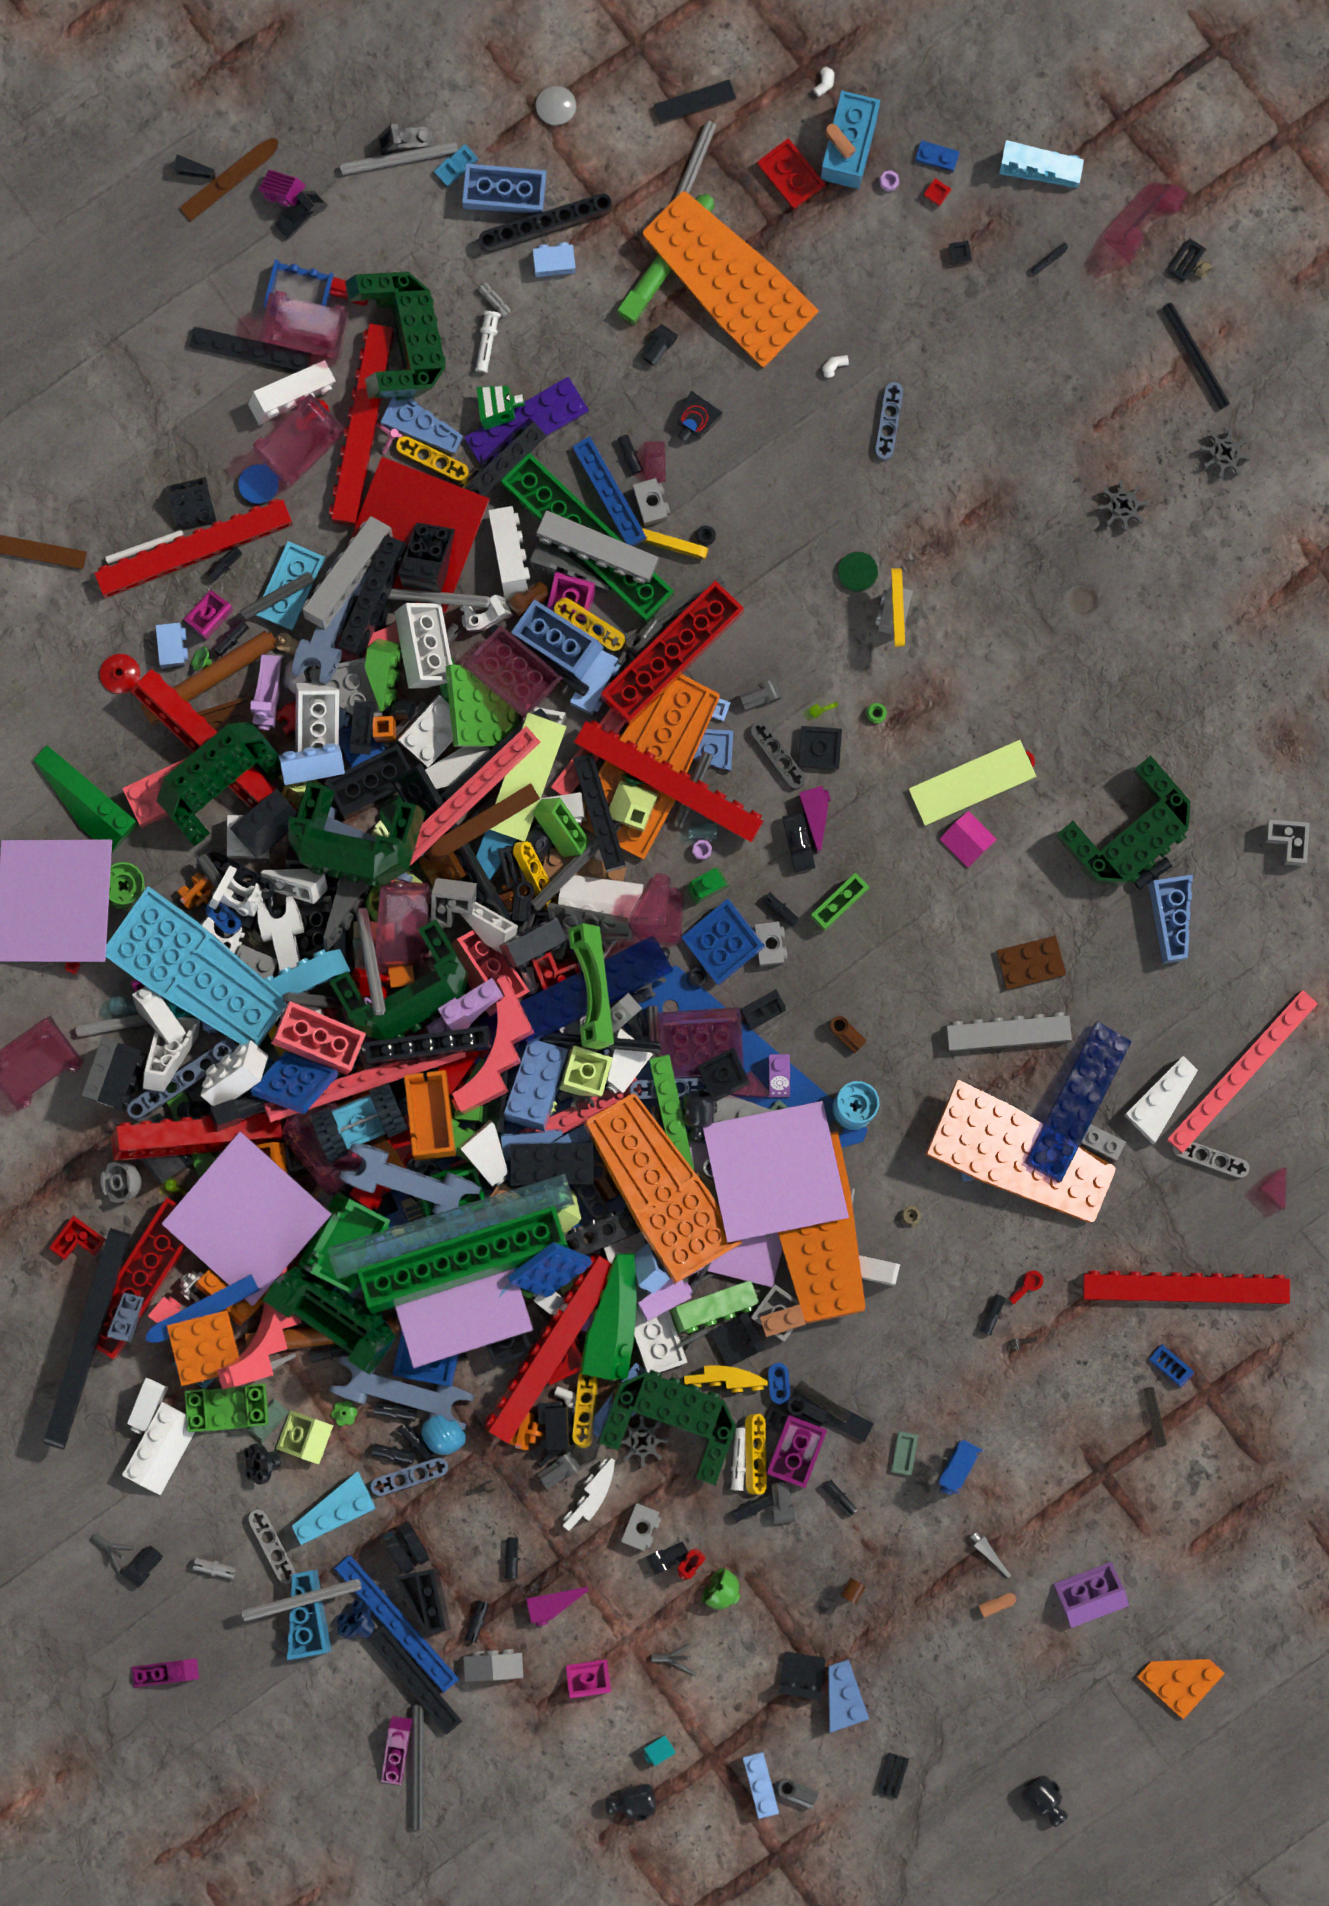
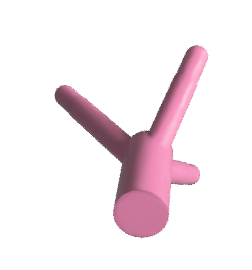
(391, 435)

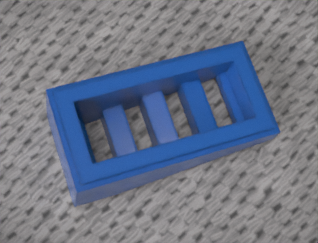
(1186, 1376)

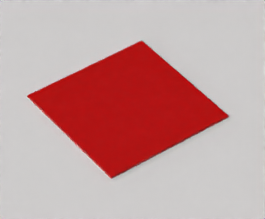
(408, 496)

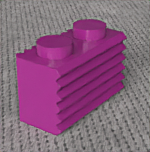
(281, 188)

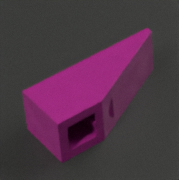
(165, 1672)
(396, 1750)

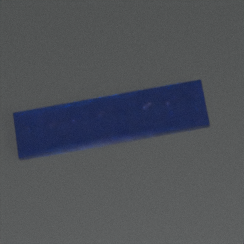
(568, 999)
(1078, 1102)

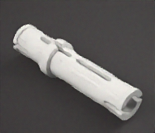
(738, 1460)

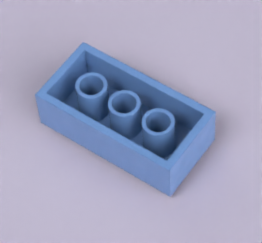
(504, 189)
(557, 639)
(536, 1085)

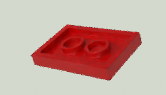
(791, 173)

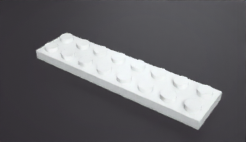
(658, 1336)

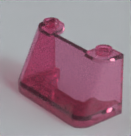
(1123, 232)
(304, 325)
(299, 441)
(658, 912)
(400, 915)
(35, 1060)
(304, 1142)

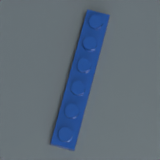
(609, 492)

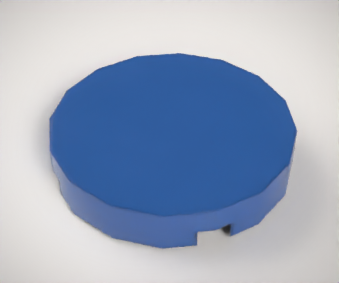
(258, 484)

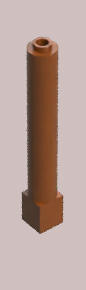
(220, 669)
(309, 1337)

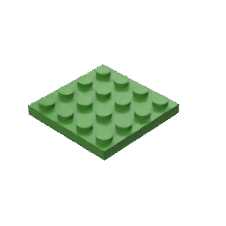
(476, 712)

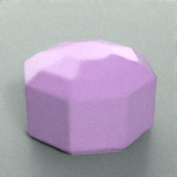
(889, 180)
(702, 849)

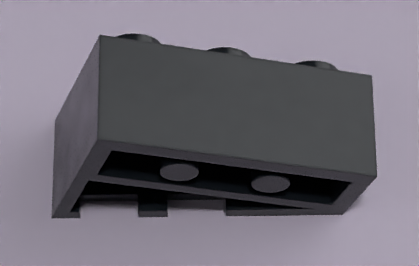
(533, 943)
(426, 1598)

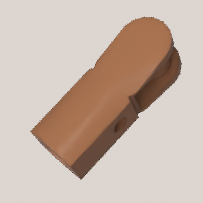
(840, 141)
(997, 1604)

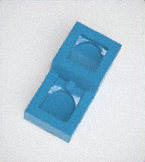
(455, 166)

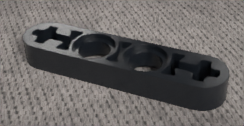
(222, 864)

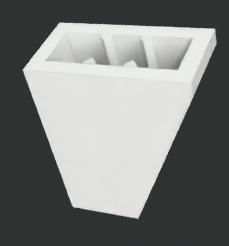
(624, 1066)
(486, 1153)
(879, 1270)
(147, 1405)

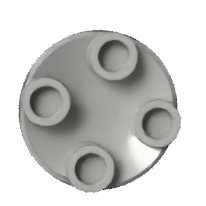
(556, 105)

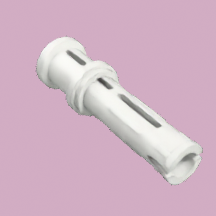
(488, 329)

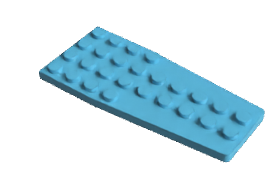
(194, 970)

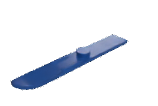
(207, 1306)

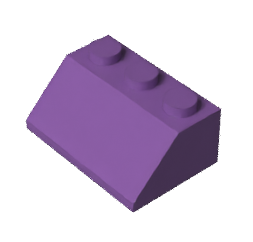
(1091, 1594)

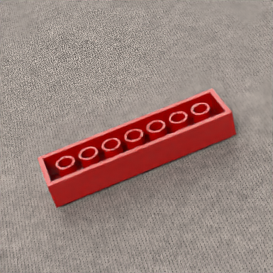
(672, 653)
(187, 1136)
(143, 1273)

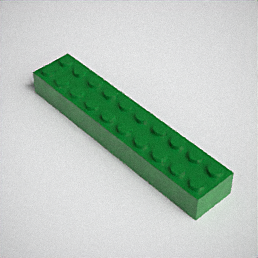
(541, 491)
(459, 1260)

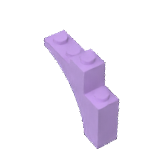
(267, 692)
(462, 1012)
(665, 1298)

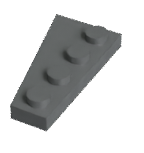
(611, 926)

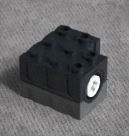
(115, 1074)

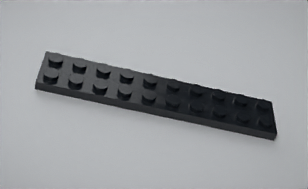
(417, 789)

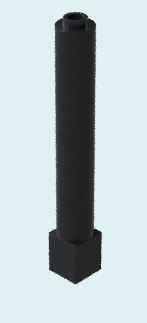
(232, 1112)

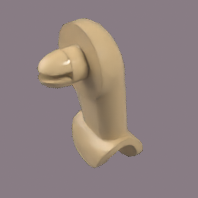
(286, 643)

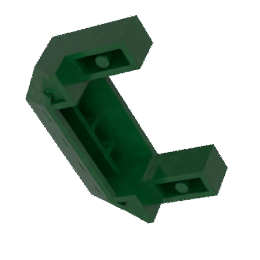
(415, 331)
(211, 771)
(1142, 840)
(347, 855)
(415, 1003)
(334, 1315)
(676, 1406)

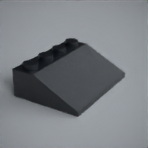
(315, 921)

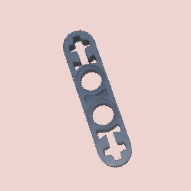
(889, 421)
(643, 1083)
(409, 1475)

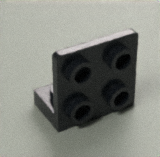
(191, 503)
(737, 1340)
(802, 1675)

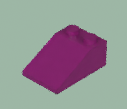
(796, 1451)

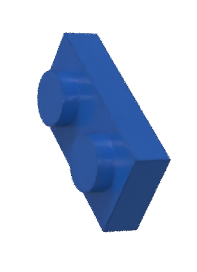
(937, 156)

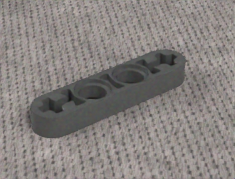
(776, 756)

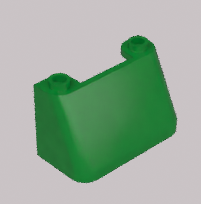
(345, 1224)

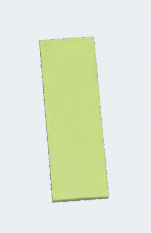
(532, 769)
(972, 782)

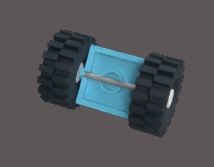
(358, 1122)

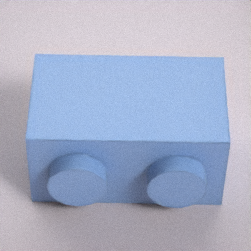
(554, 260)
(171, 645)
(649, 1270)

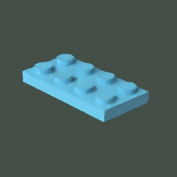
(292, 564)

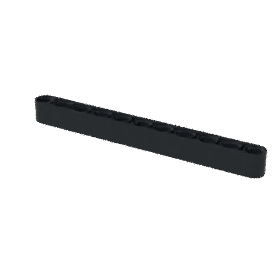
(87, 1339)

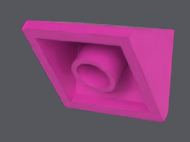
(573, 588)
(208, 614)
(967, 839)
(588, 1678)

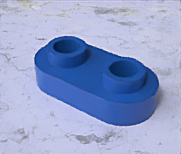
(224, 917)
(779, 1383)

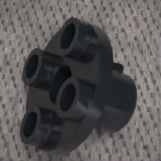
(260, 1463)

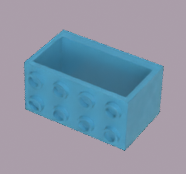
(856, 119)

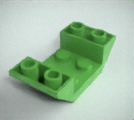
(226, 1408)

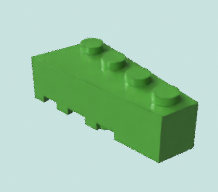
(713, 1307)

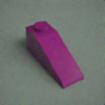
(815, 809)
(548, 1606)

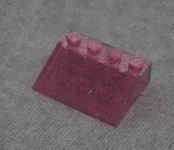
(513, 672)
(699, 1036)

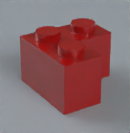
(549, 973)

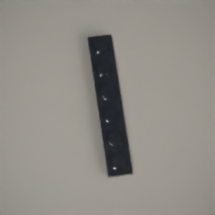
(249, 349)
(599, 812)
(414, 1680)

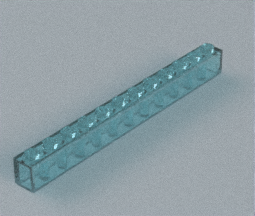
(449, 1224)

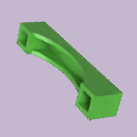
(587, 945)

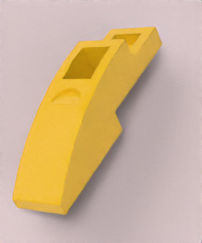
(735, 1378)

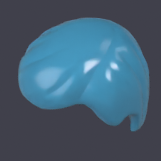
(443, 1435)

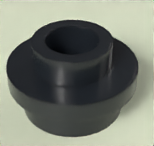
(705, 529)

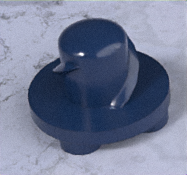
(356, 1621)

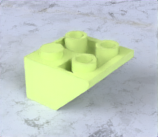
(632, 806)

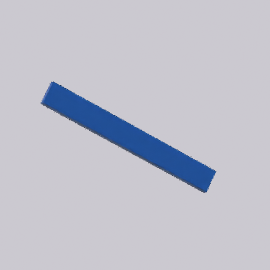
(398, 1625)

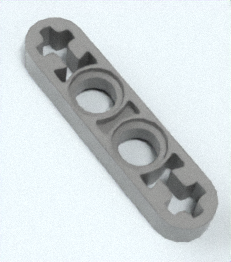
(1209, 1162)
(270, 1547)

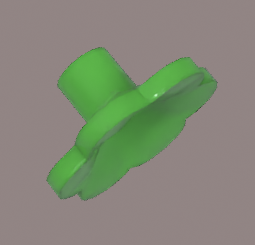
(200, 659)
(350, 1411)

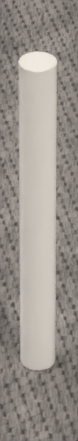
(145, 546)

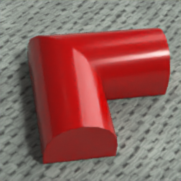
(76, 1234)

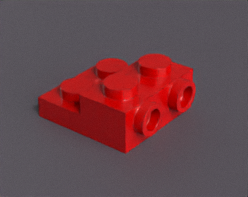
(569, 1364)

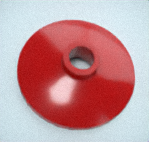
(125, 682)

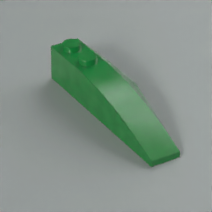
(87, 804)
(612, 1333)

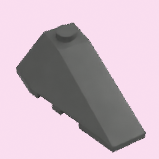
(552, 560)
(347, 901)

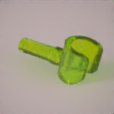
(816, 710)
(171, 1185)

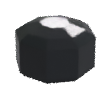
(697, 977)

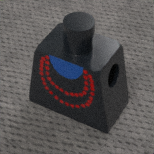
(697, 417)

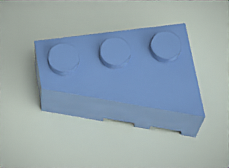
(844, 1697)

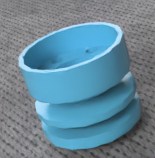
(865, 1101)

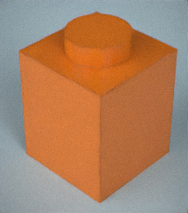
(384, 729)
(400, 976)

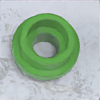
(876, 706)

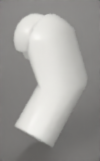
(827, 81)
(833, 363)
(568, 1396)

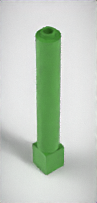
(638, 299)

